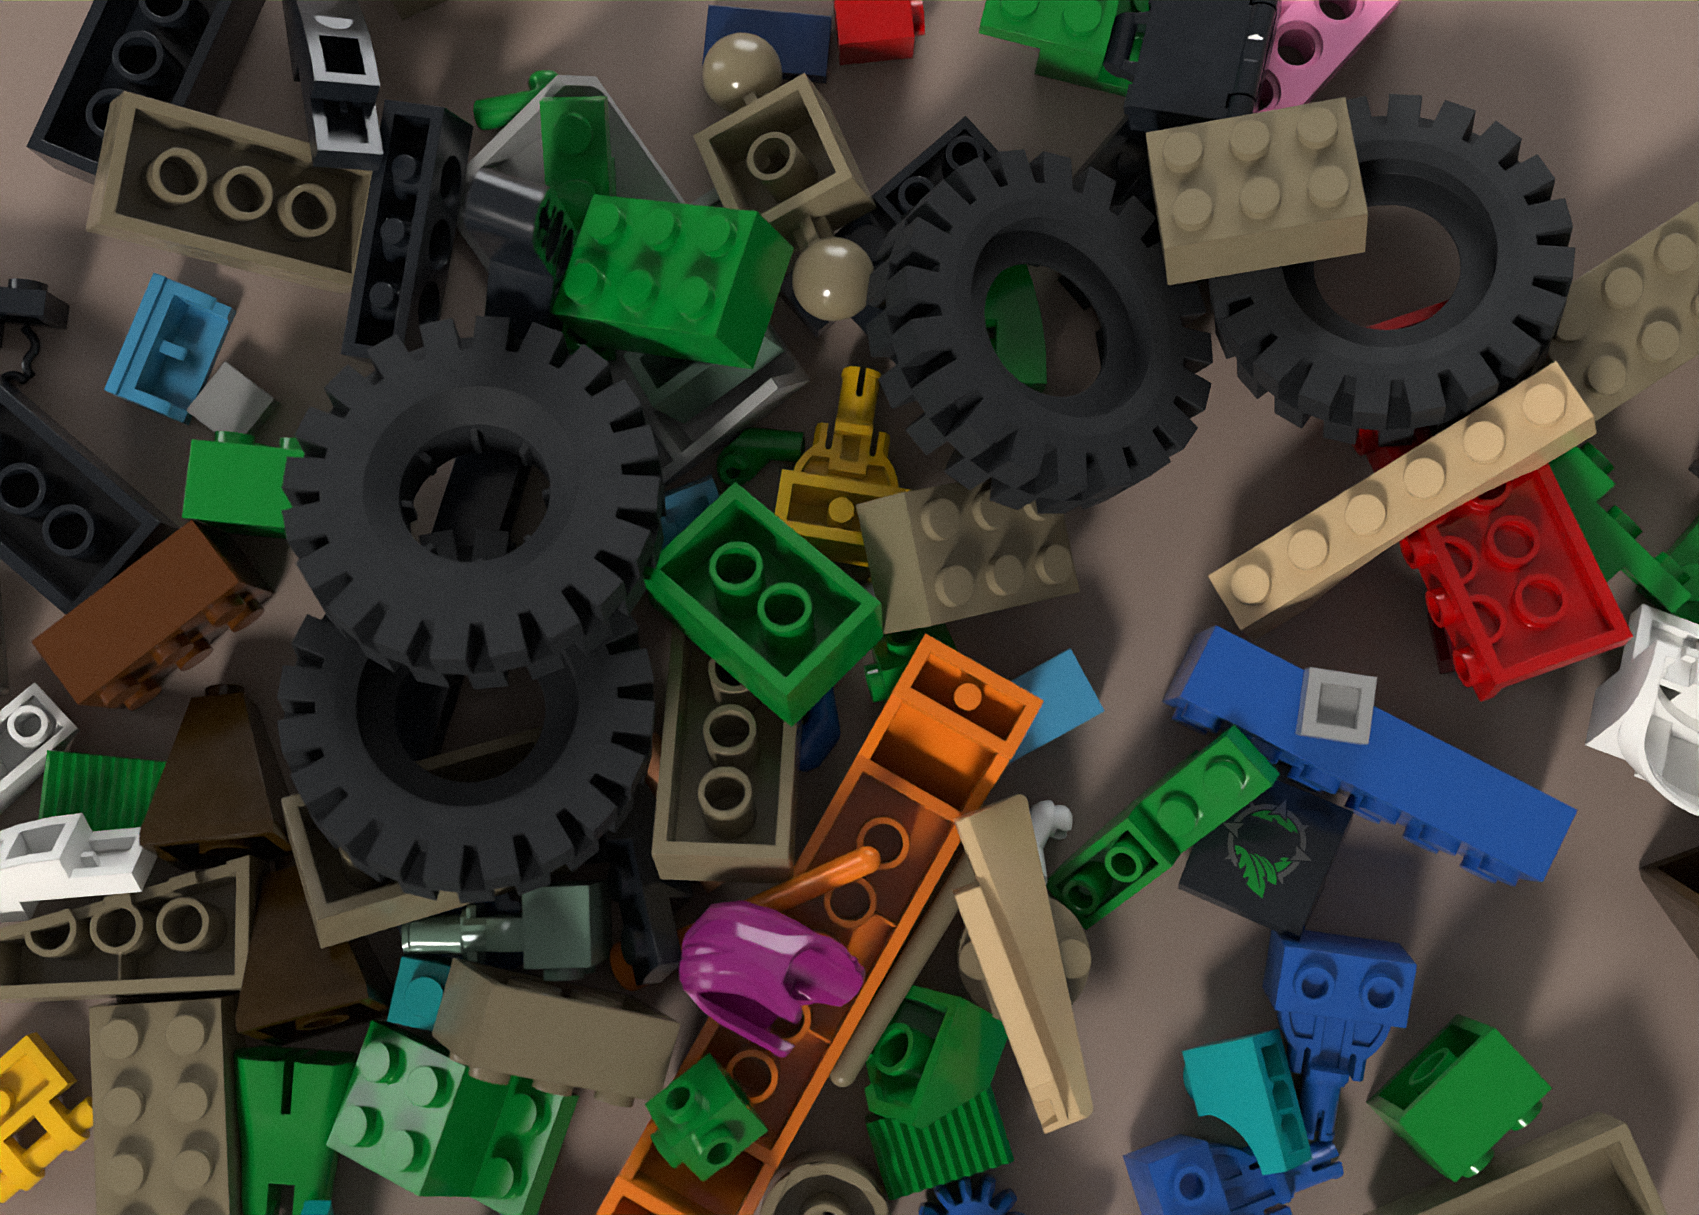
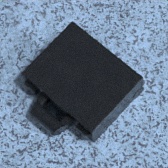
(1194, 60)

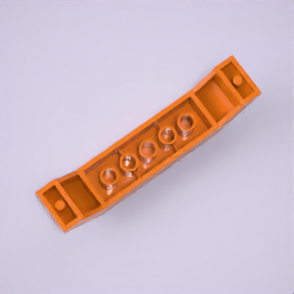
(921, 766)

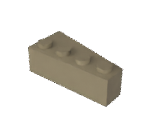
(147, 943)

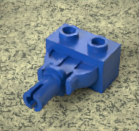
(1335, 1011)
(1219, 1178)

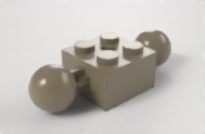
(790, 165)

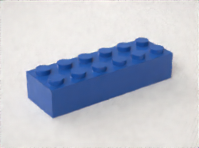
(1399, 777)

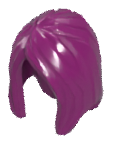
(759, 965)

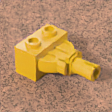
(827, 484)

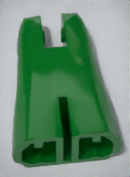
(284, 1122)

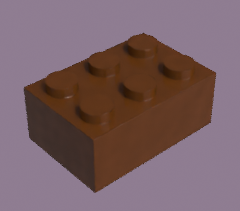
(154, 619)

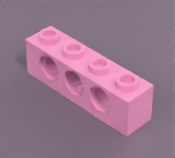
(1323, 44)

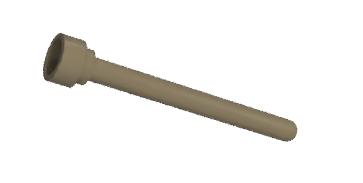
(901, 976)

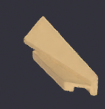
(1021, 957)

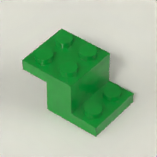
(1069, 36)
(445, 1132)

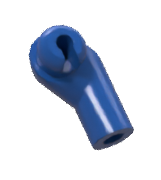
(819, 732)

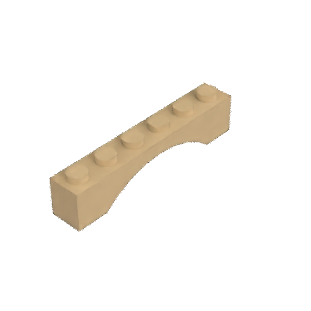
(1465, 460)

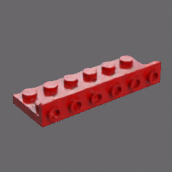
(1507, 572)

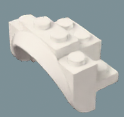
(1651, 723)

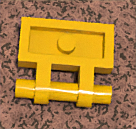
(30, 1089)

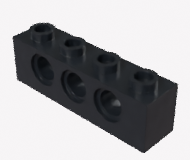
(407, 227)

